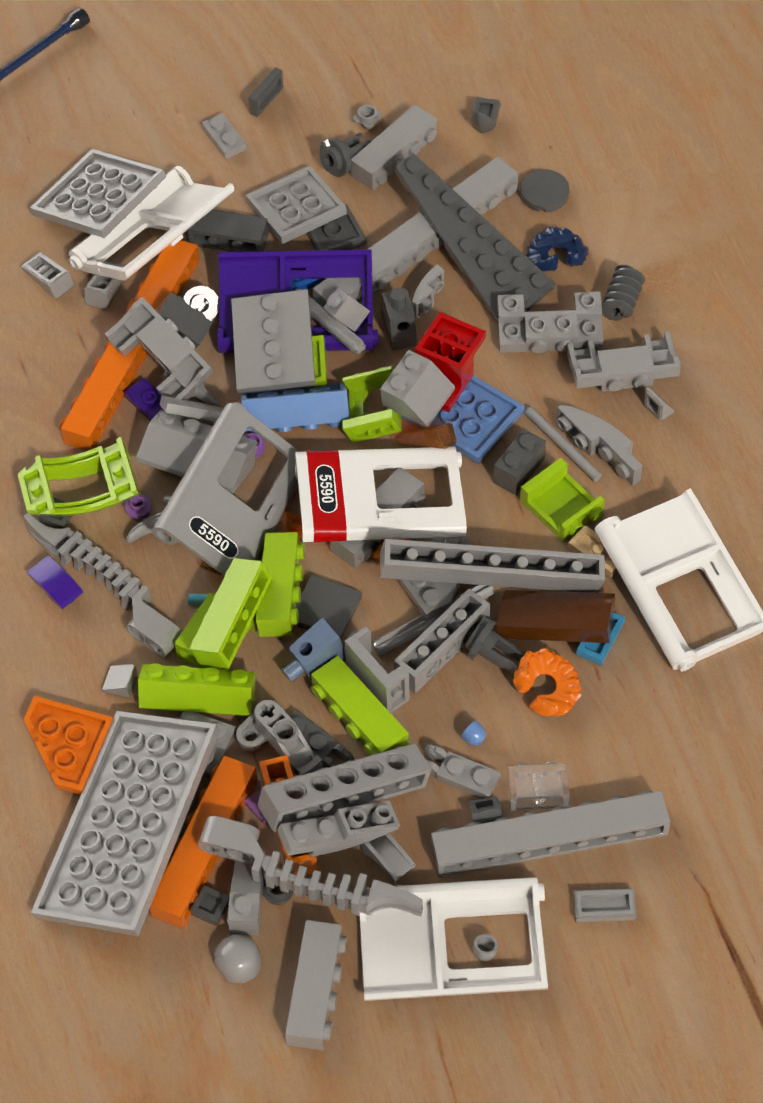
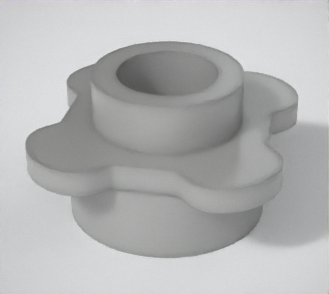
(367, 116)

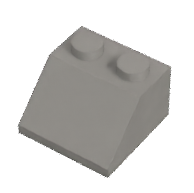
(416, 389)

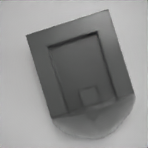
(485, 114)

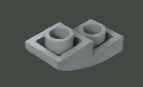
(424, 295)

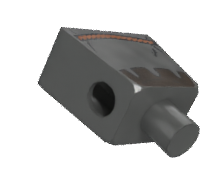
(397, 308)

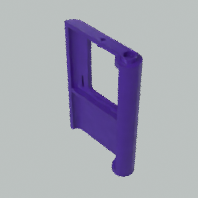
(273, 271)

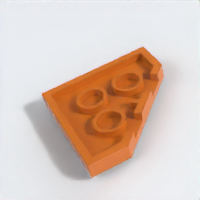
(66, 740)

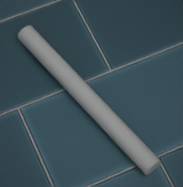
(563, 444)

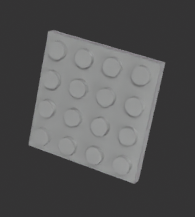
(98, 193)

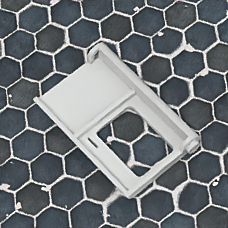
(409, 955)

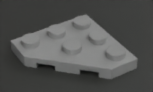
(430, 596)

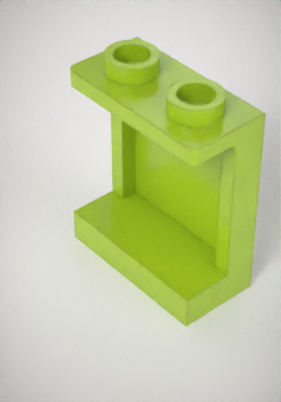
(560, 501)

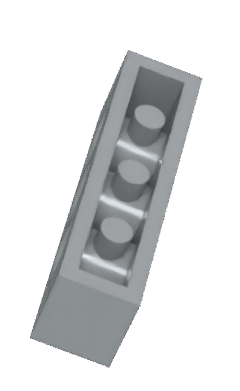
(442, 639)

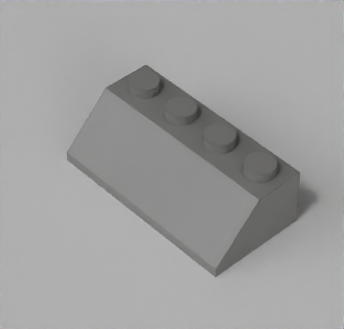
(175, 440)

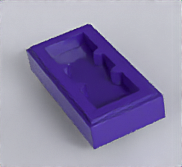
(144, 398)

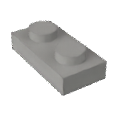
(224, 136)

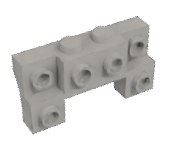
(549, 329)
(160, 339)
(624, 366)

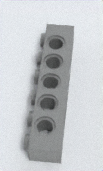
(344, 786)

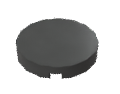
(544, 190)

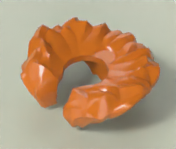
(562, 674)

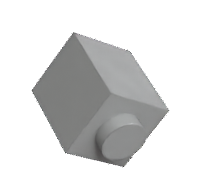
(346, 309)

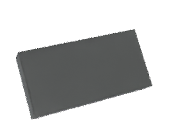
(266, 92)

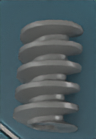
(622, 293)

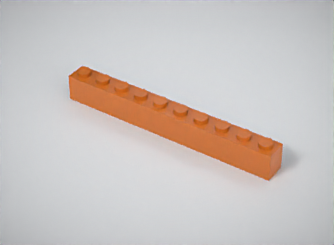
(115, 373)

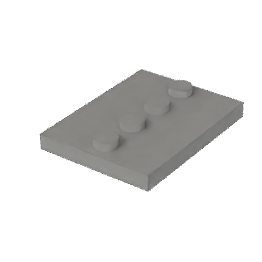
(273, 341)

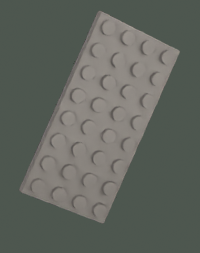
(126, 823)

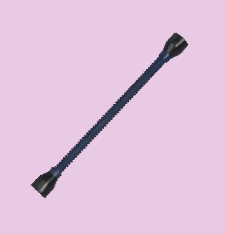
(75, 21)

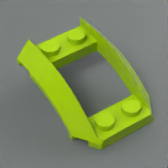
(112, 460)

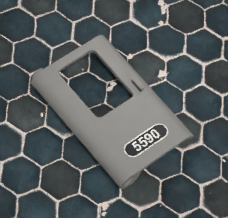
(211, 518)

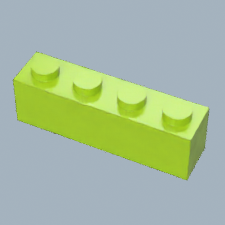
(278, 608)
(230, 613)
(196, 689)
(357, 708)

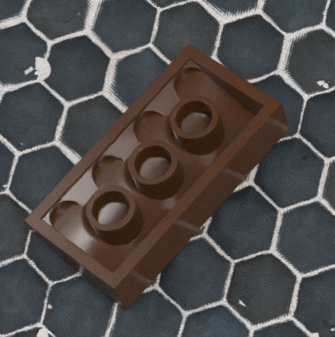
(556, 616)

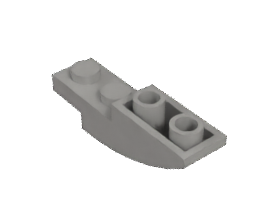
(597, 435)
(340, 831)

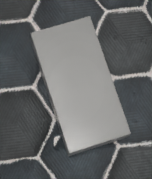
(604, 905)

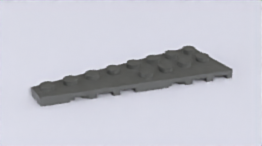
(473, 243)

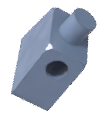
(313, 651)

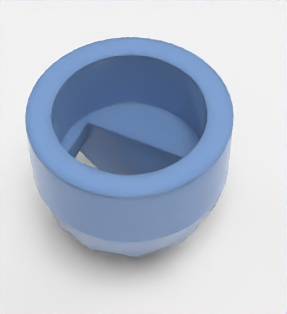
(474, 734)

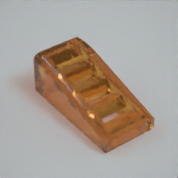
(434, 436)

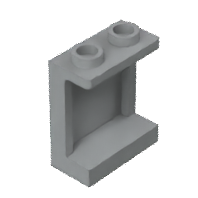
(389, 688)

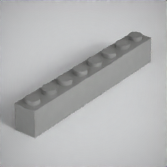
(491, 566)
(550, 833)

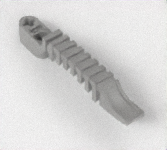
(147, 624)
(275, 723)
(240, 843)

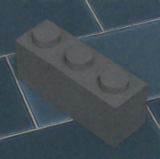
(230, 232)

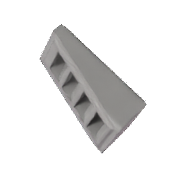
(50, 276)
(102, 289)

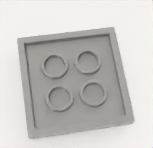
(296, 204)

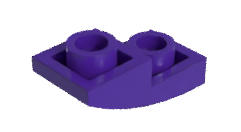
(55, 582)

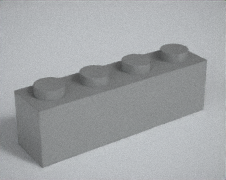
(392, 146)
(398, 491)
(314, 985)

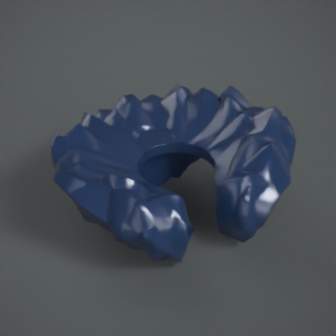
(556, 237)

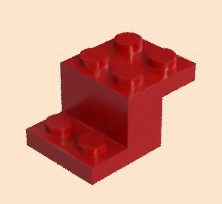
(452, 349)

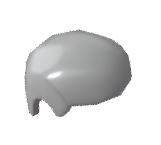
(238, 959)

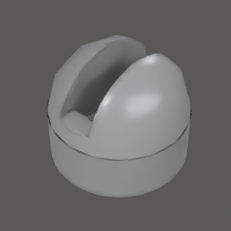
(485, 947)

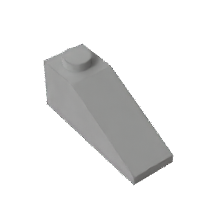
(245, 901)

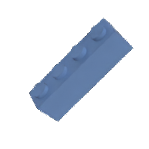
(299, 407)

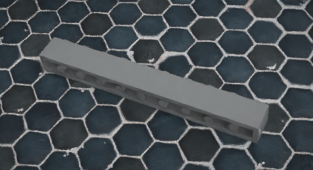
(417, 238)

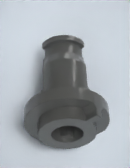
(337, 154)
(485, 639)

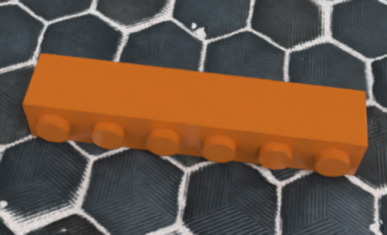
(190, 866)

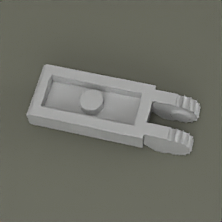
(462, 772)

